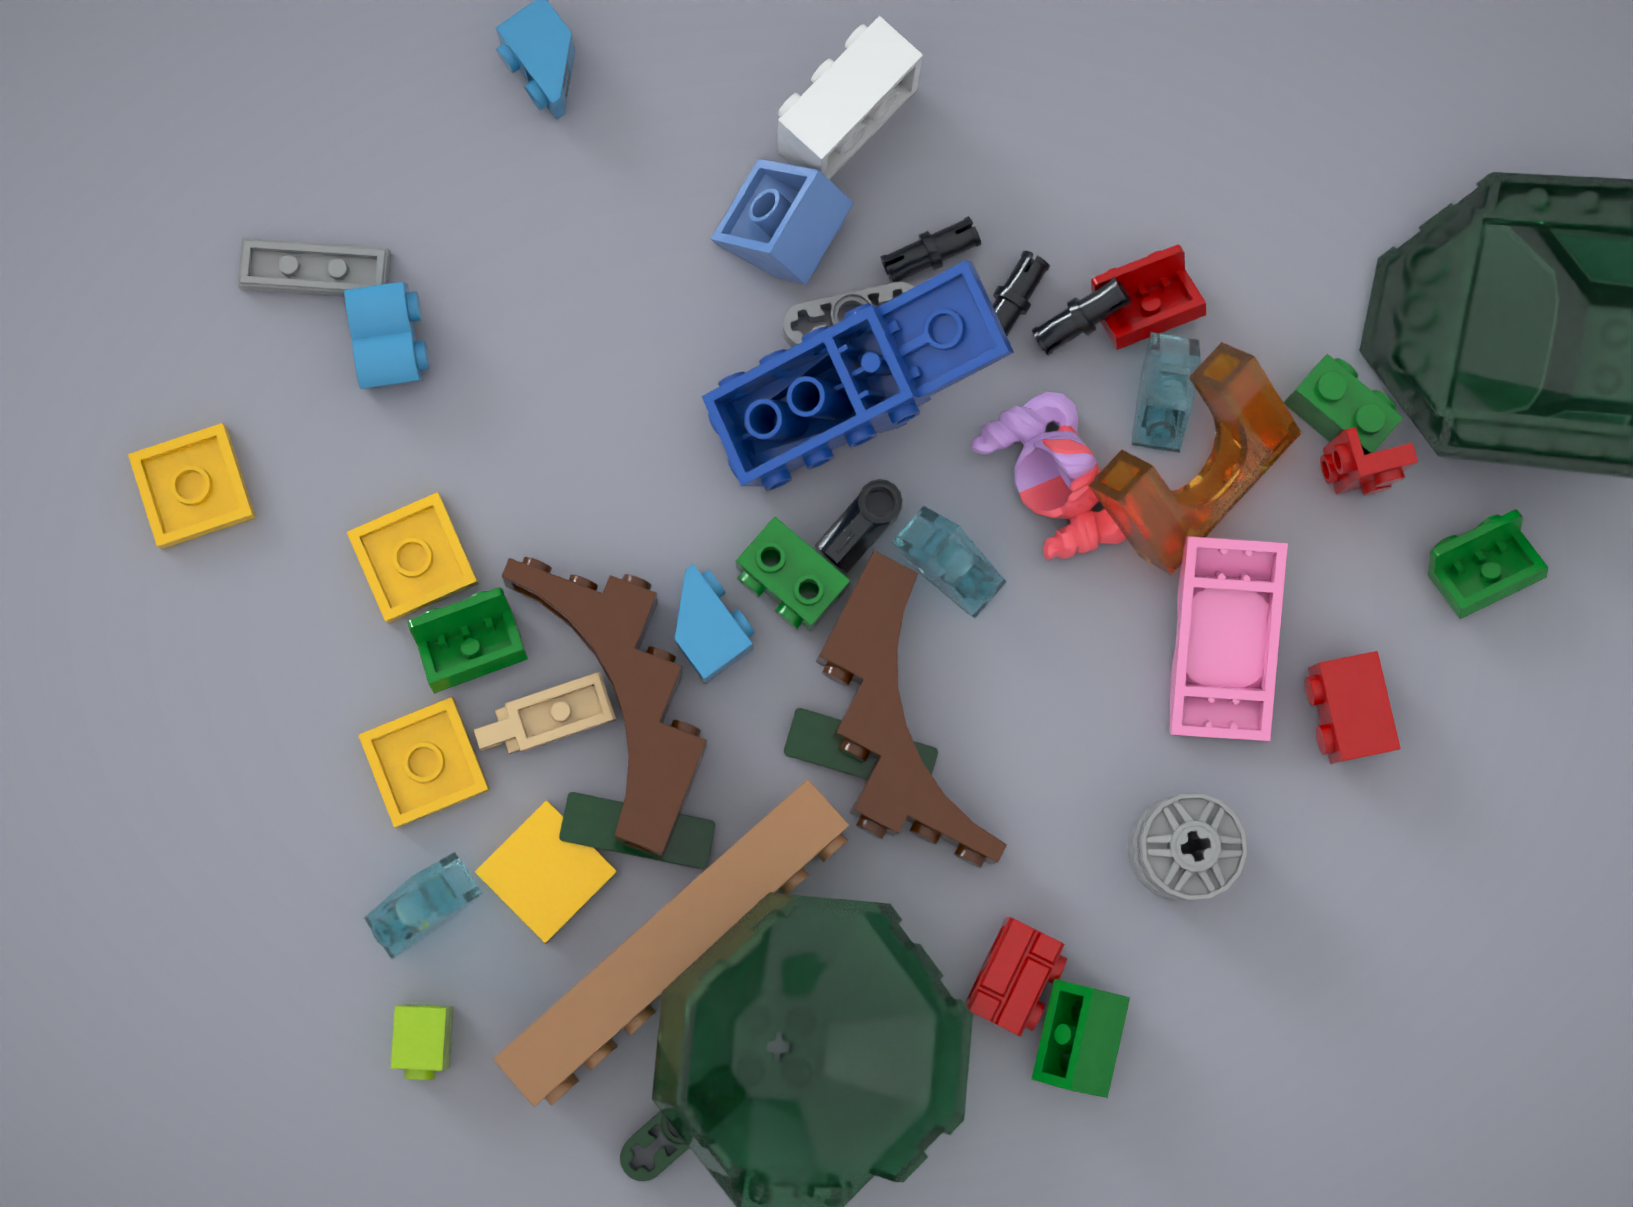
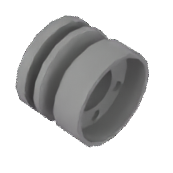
(1157, 843)

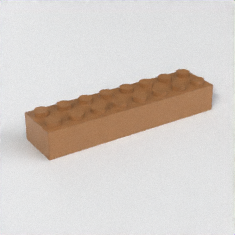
(636, 973)

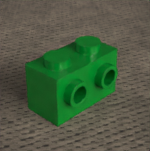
(1336, 400)
(791, 575)
(1080, 1038)

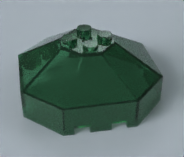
(868, 1066)

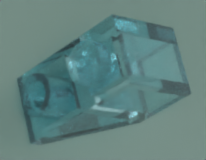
(1165, 392)
(949, 560)
(423, 905)

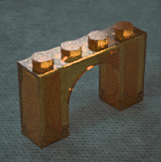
(1249, 438)

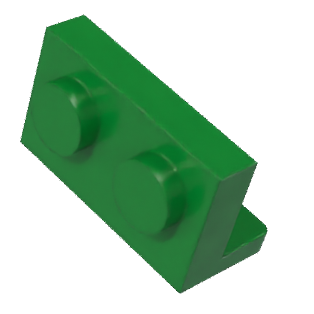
(1485, 564)
(467, 639)

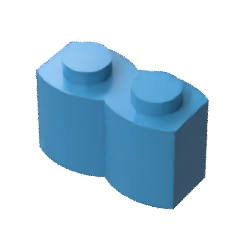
(385, 335)

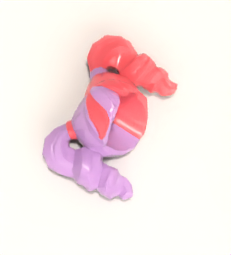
(1053, 472)

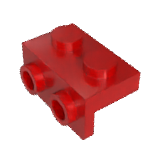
(1159, 293)
(1373, 473)

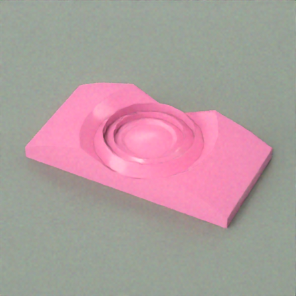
(1227, 638)

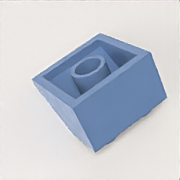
(783, 219)

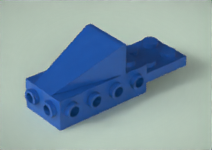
(855, 377)

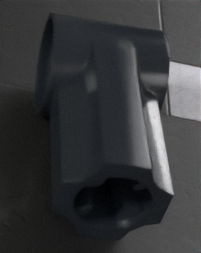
(858, 528)

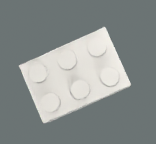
(849, 99)

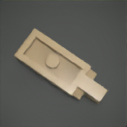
(549, 715)

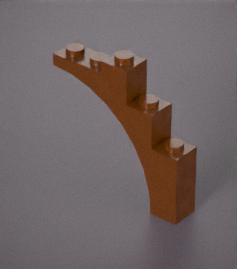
(613, 627)
(874, 725)

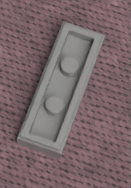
(310, 267)

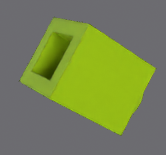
(421, 1040)

